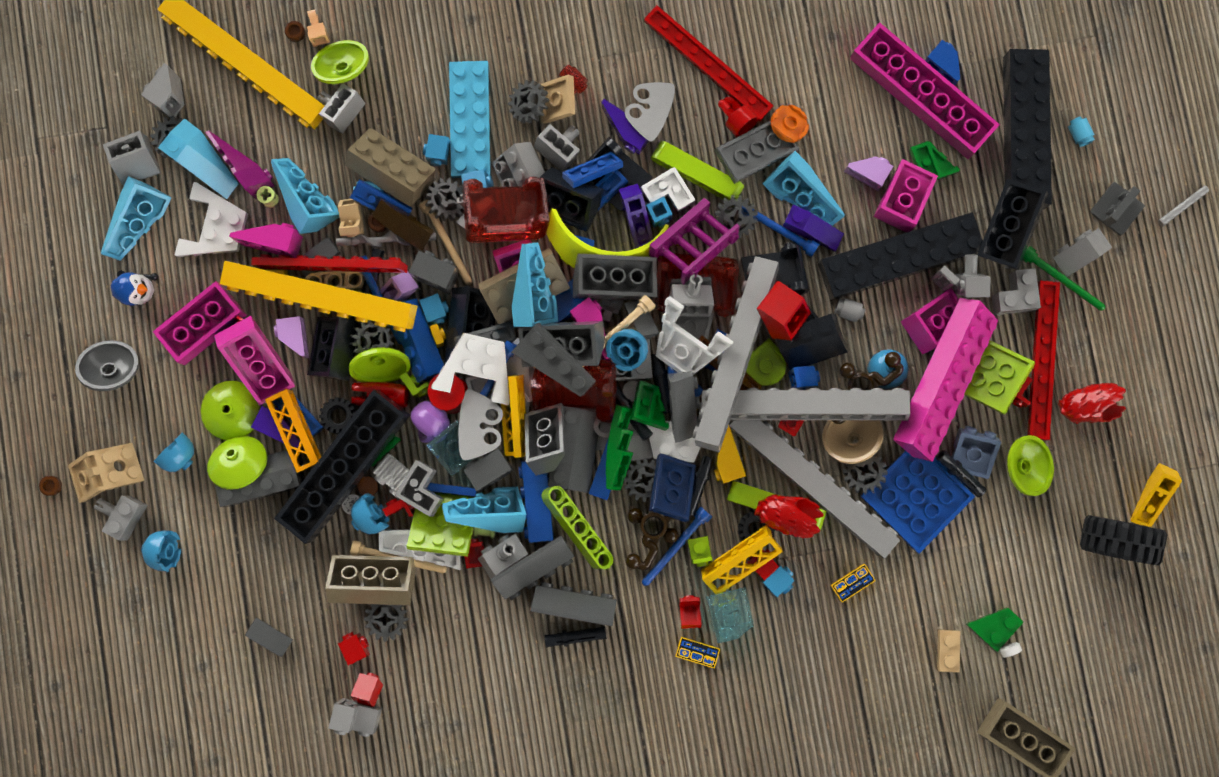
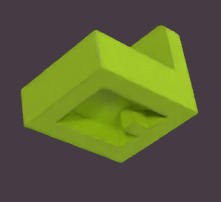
(411, 384)
(699, 551)

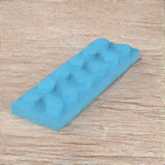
(469, 117)

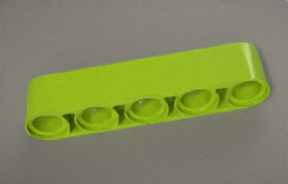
(696, 171)
(750, 496)
(568, 524)

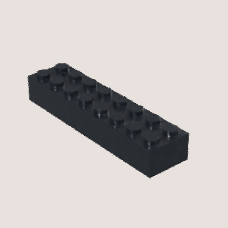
(1027, 118)
(900, 256)
(342, 466)

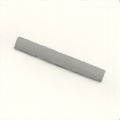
(1183, 206)

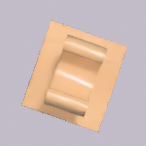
(317, 31)

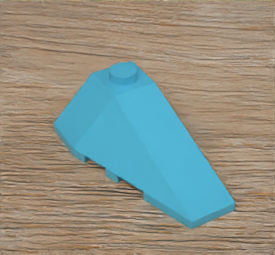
(133, 216)

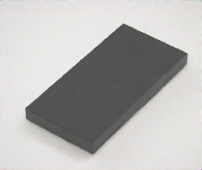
(753, 152)

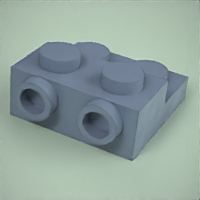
(976, 451)

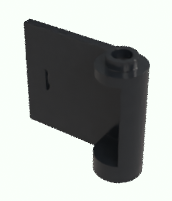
(630, 169)
(791, 267)

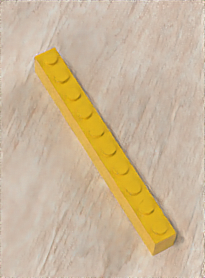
(243, 60)
(318, 295)

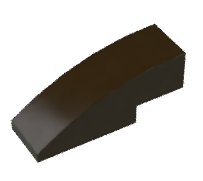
(402, 224)

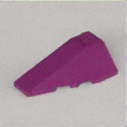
(246, 171)

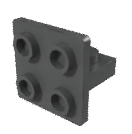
(1118, 208)

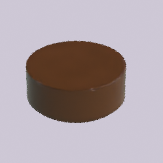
(294, 31)
(375, 225)
(50, 485)
(368, 485)

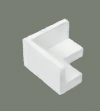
(669, 184)

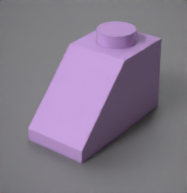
(870, 171)
(399, 287)
(293, 334)

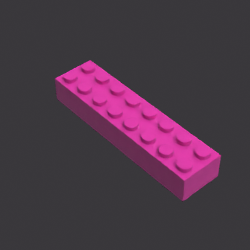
(924, 91)
(946, 379)

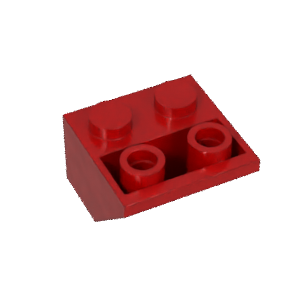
(783, 312)

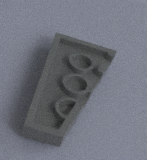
(551, 358)

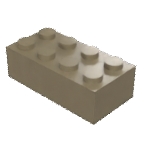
(390, 167)
(499, 289)
(370, 580)
(1025, 740)

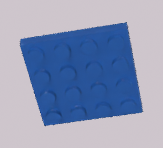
(918, 499)

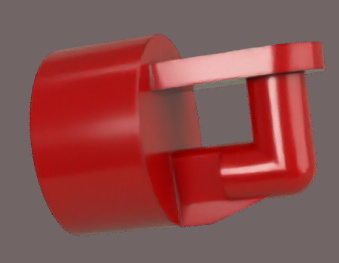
(740, 118)

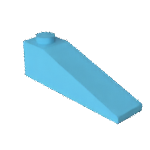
(195, 153)
(800, 186)
(305, 203)
(532, 295)
(495, 511)

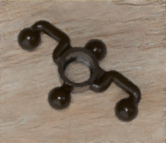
(874, 378)
(650, 541)

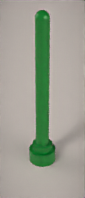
(1032, 257)

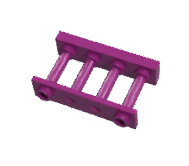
(686, 224)

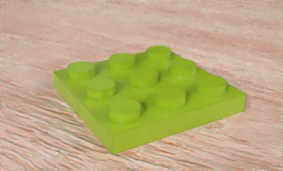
(998, 377)
(437, 535)

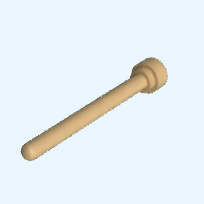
(447, 242)
(645, 305)
(360, 549)

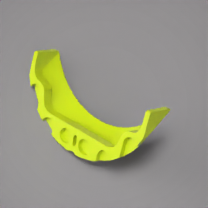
(569, 245)

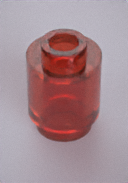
(580, 80)

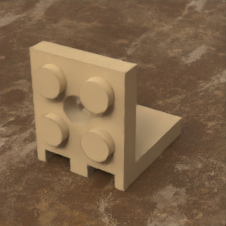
(96, 471)

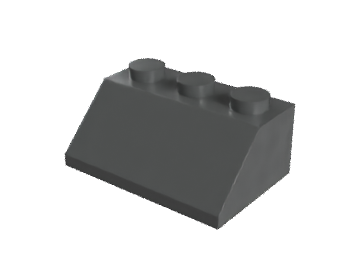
(683, 404)
(544, 439)

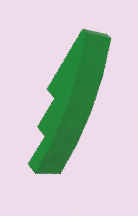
(618, 455)

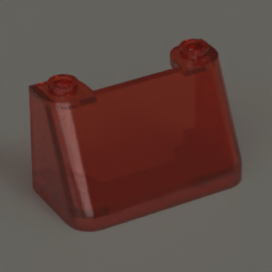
(505, 212)
(723, 276)
(600, 395)

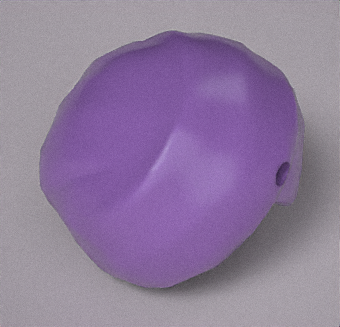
(429, 420)

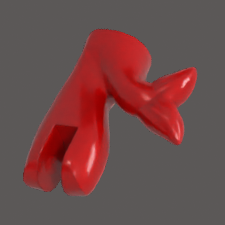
(397, 392)

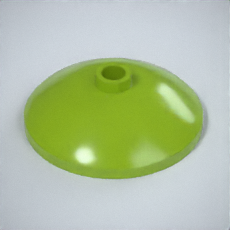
(340, 62)
(379, 365)
(241, 414)
(237, 462)
(1030, 465)

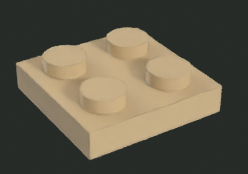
(561, 99)

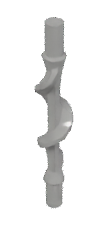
(375, 241)

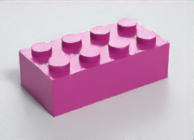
(197, 322)
(254, 359)

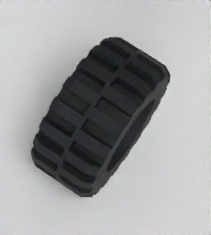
(1123, 540)

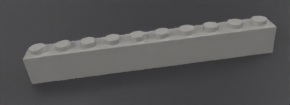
(735, 359)
(821, 404)
(817, 485)

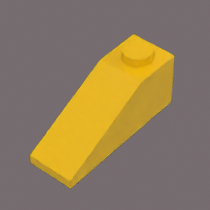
(728, 461)
(1156, 495)

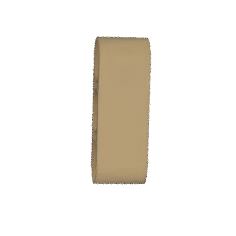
(344, 277)

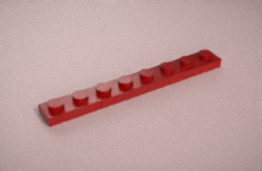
(707, 62)
(338, 263)
(1044, 357)

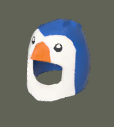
(129, 289)

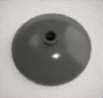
(105, 358)

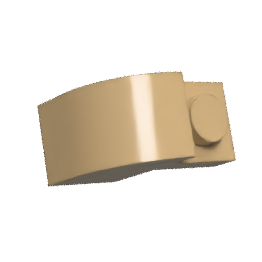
(351, 218)

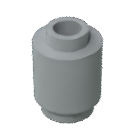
(849, 309)

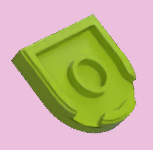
(766, 364)

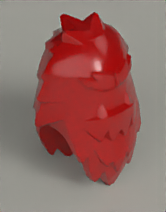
(1093, 403)
(790, 515)

